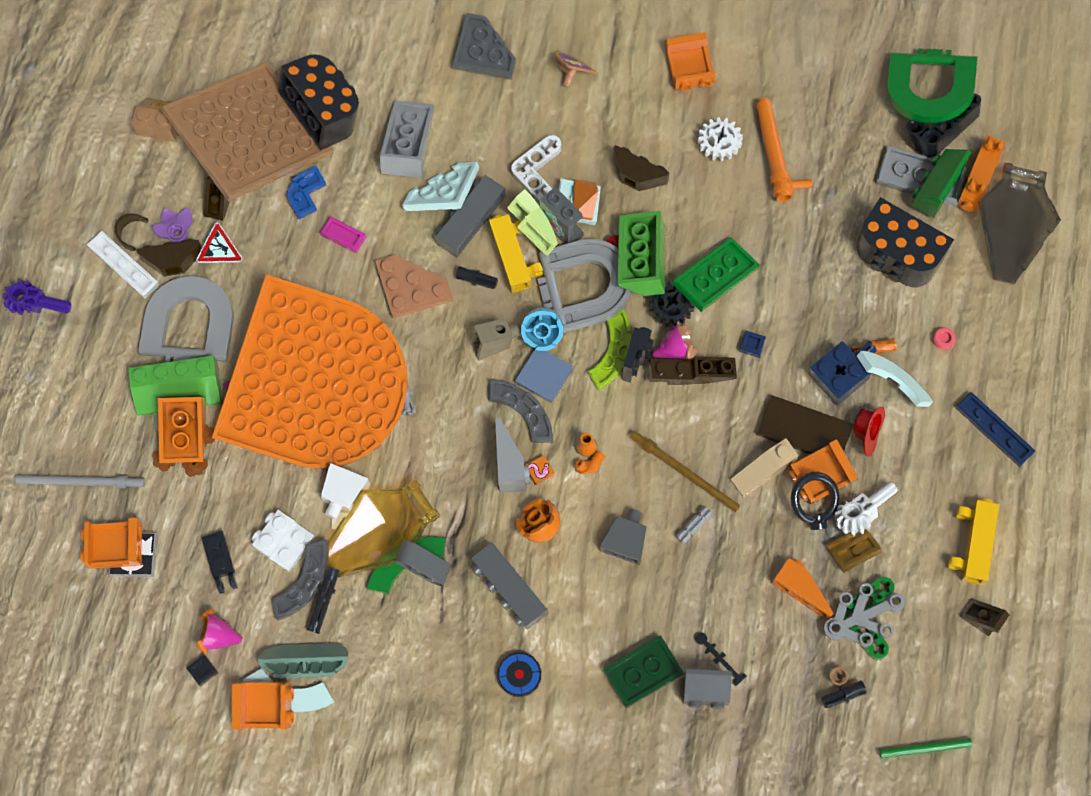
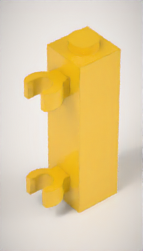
(510, 254)
(979, 543)

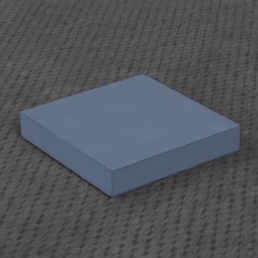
(544, 375)

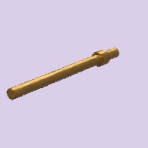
(650, 447)

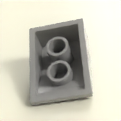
(511, 469)

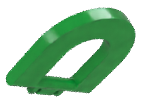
(928, 110)

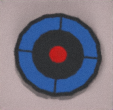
(519, 674)

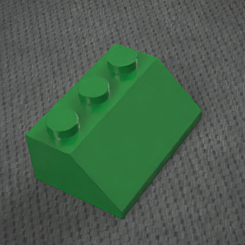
(940, 181)

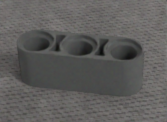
(422, 563)

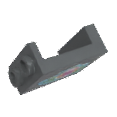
(562, 216)

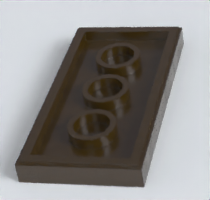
(802, 427)

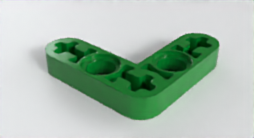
(883, 596)

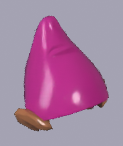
(676, 344)

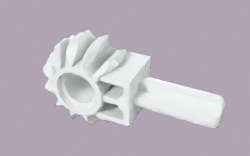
(859, 513)

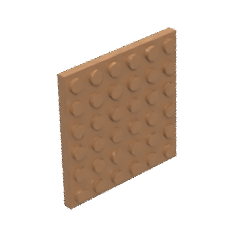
(243, 132)

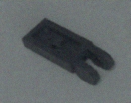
(219, 559)

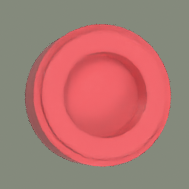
(944, 338)

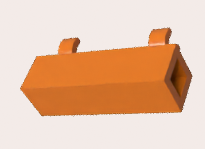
(981, 173)

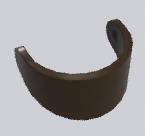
(122, 222)

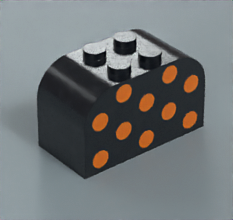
(319, 98)
(901, 245)

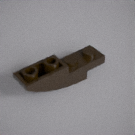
(695, 371)

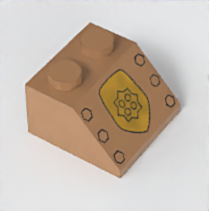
(151, 121)

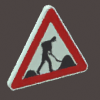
(218, 248)

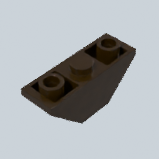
(638, 171)
(170, 257)

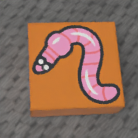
(540, 470)

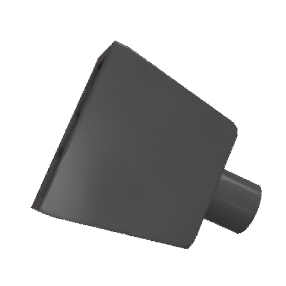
(625, 538)

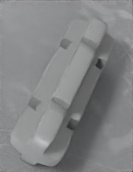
(694, 524)

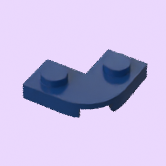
(301, 188)

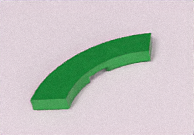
(384, 577)

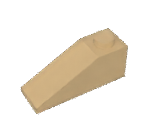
(765, 467)

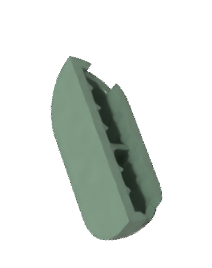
(304, 660)

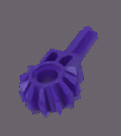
(33, 299)

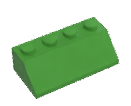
(642, 253)
(174, 380)

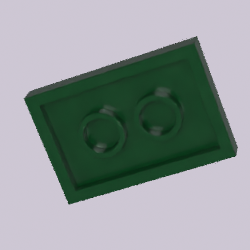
(643, 671)

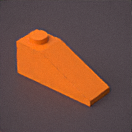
(799, 584)

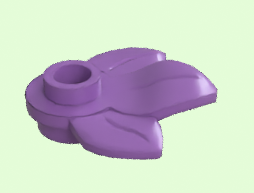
(174, 223)

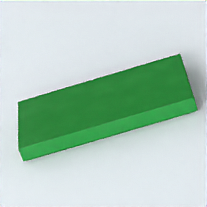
(715, 274)

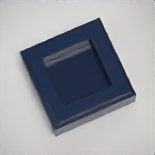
(752, 344)

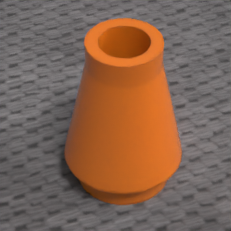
(586, 449)

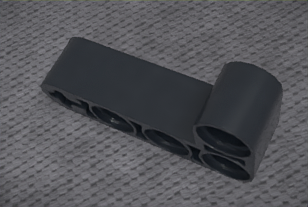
(934, 139)

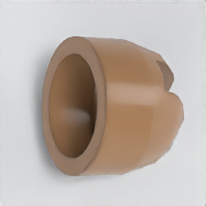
(835, 679)

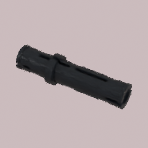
(331, 574)

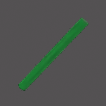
(925, 748)

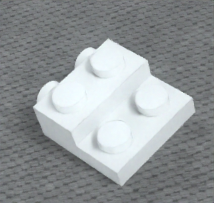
(282, 540)

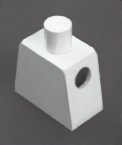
(341, 489)

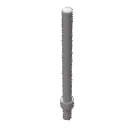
(121, 482)

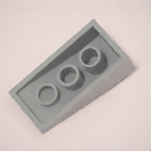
(407, 139)

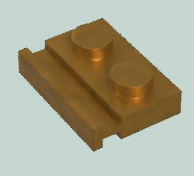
(853, 550)

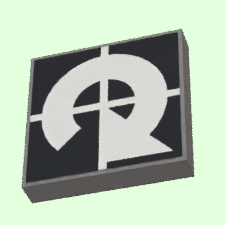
(149, 545)

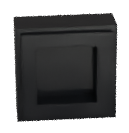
(202, 670)

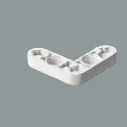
(530, 172)

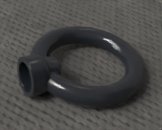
(816, 521)

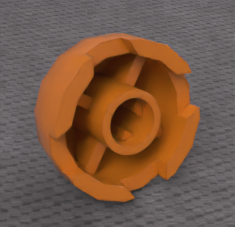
(539, 521)

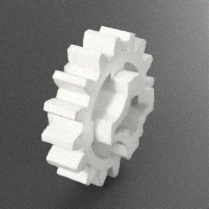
(727, 145)

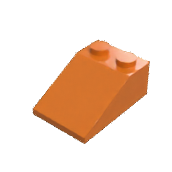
(181, 429)

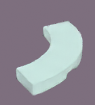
(883, 367)
(304, 699)

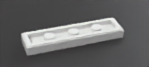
(123, 264)

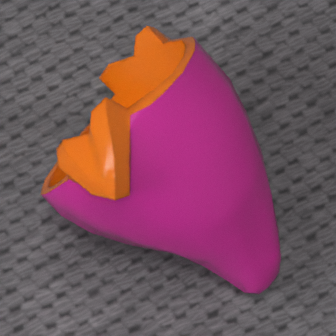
(216, 633)

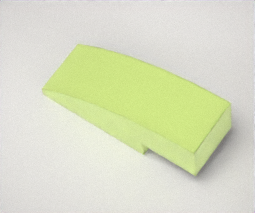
(533, 222)

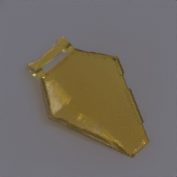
(377, 527)

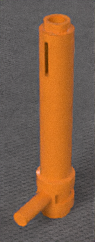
(779, 178)

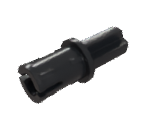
(476, 277)
(844, 694)

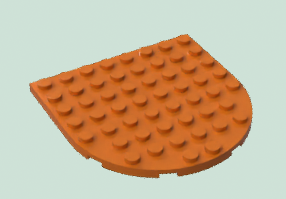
(313, 379)

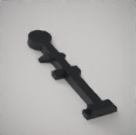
(701, 639)

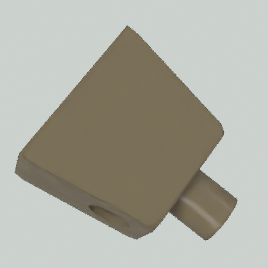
(493, 337)

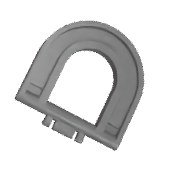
(574, 255)
(171, 295)

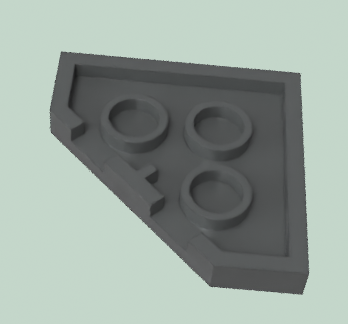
(483, 49)

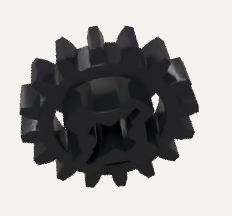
(673, 313)

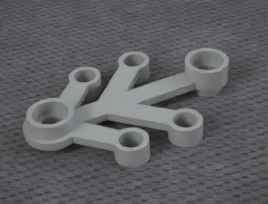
(861, 617)

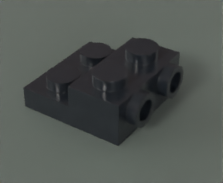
(638, 351)

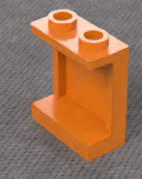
(690, 61)
(828, 460)
(112, 544)
(262, 705)

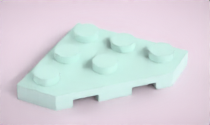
(445, 190)

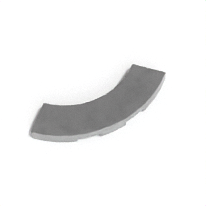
(526, 406)
(307, 586)

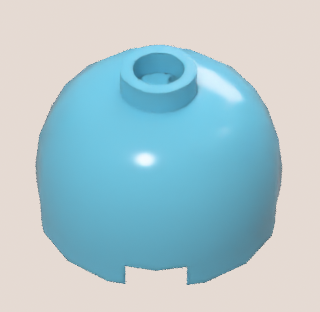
(542, 328)

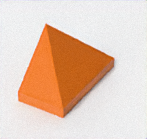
(585, 197)

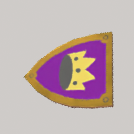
(570, 66)

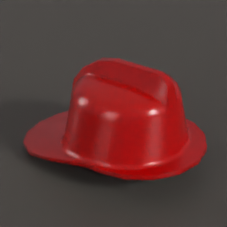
(867, 427)

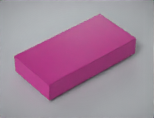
(343, 235)

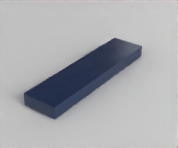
(995, 429)

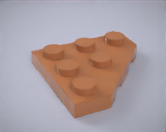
(411, 286)

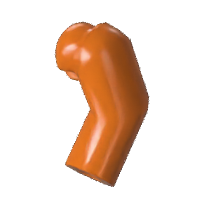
(587, 467)

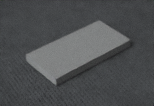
(905, 172)

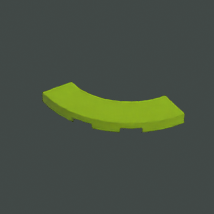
(615, 357)

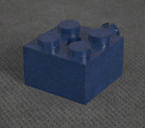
(841, 359)

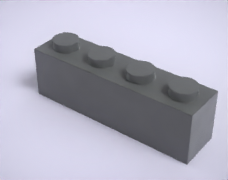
(468, 220)
(509, 586)

